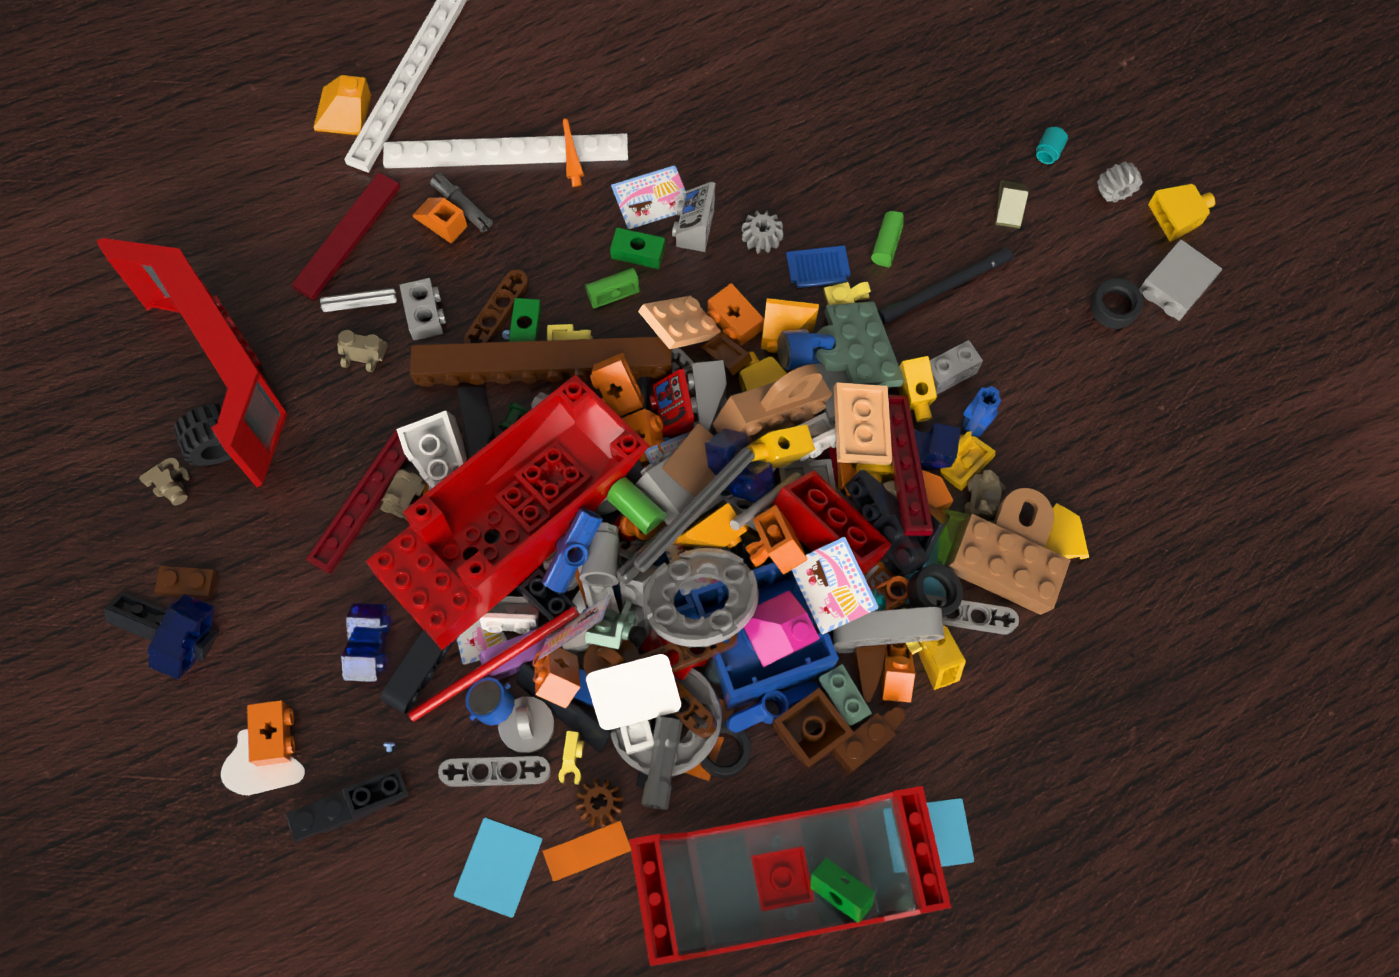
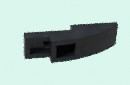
(883, 513)
(541, 597)
(347, 806)

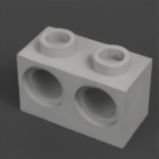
(418, 310)
(955, 366)

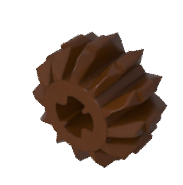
(595, 794)

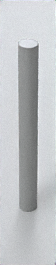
(761, 504)

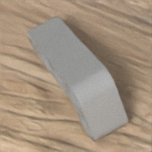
(889, 628)

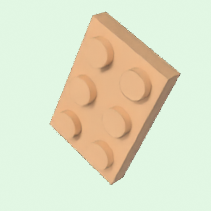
(679, 321)
(862, 424)

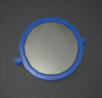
(490, 701)

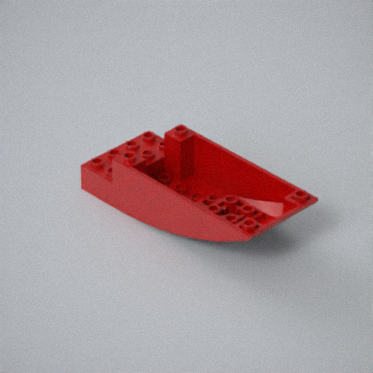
(523, 487)

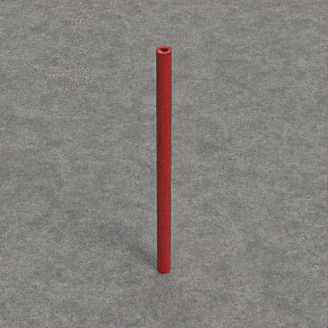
(493, 663)

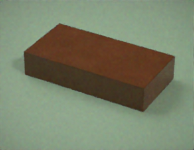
(725, 349)

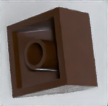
(812, 728)

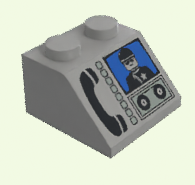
(695, 217)

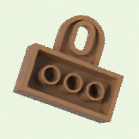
(776, 405)
(1010, 556)

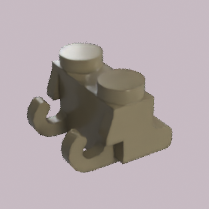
(361, 349)
(166, 481)
(401, 492)
(985, 494)

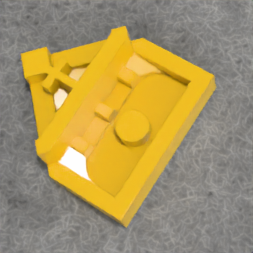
(970, 460)
(1067, 534)

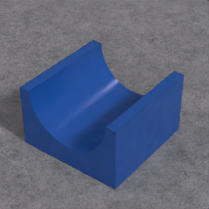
(739, 669)

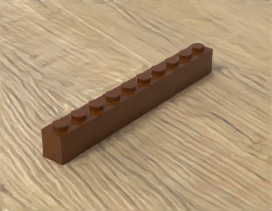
(534, 360)

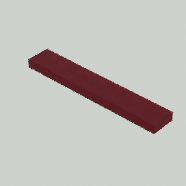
(345, 236)
(907, 470)
(358, 506)

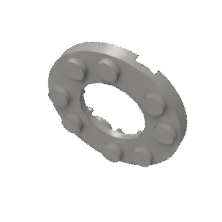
(722, 623)
(691, 748)

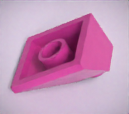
(779, 628)

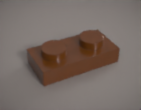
(187, 581)

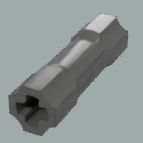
(658, 785)

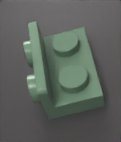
(612, 628)
(845, 696)

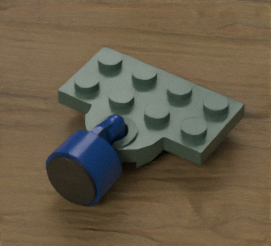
(850, 344)

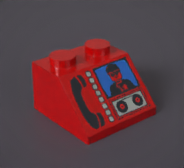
(673, 404)

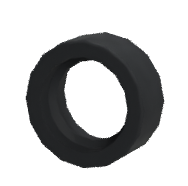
(1122, 287)
(946, 577)
(739, 765)

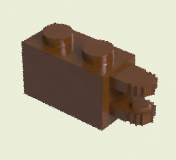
(868, 740)

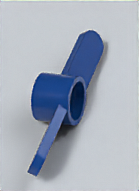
(759, 713)

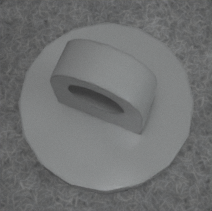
(528, 726)

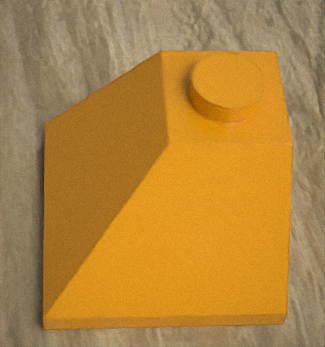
(343, 105)
(784, 316)
(712, 530)

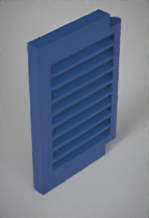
(818, 266)

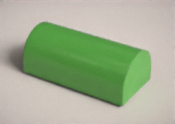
(888, 238)
(613, 288)
(635, 505)

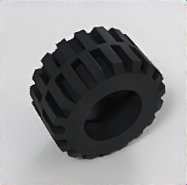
(197, 438)

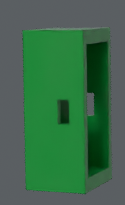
(649, 256)
(531, 309)
(851, 898)

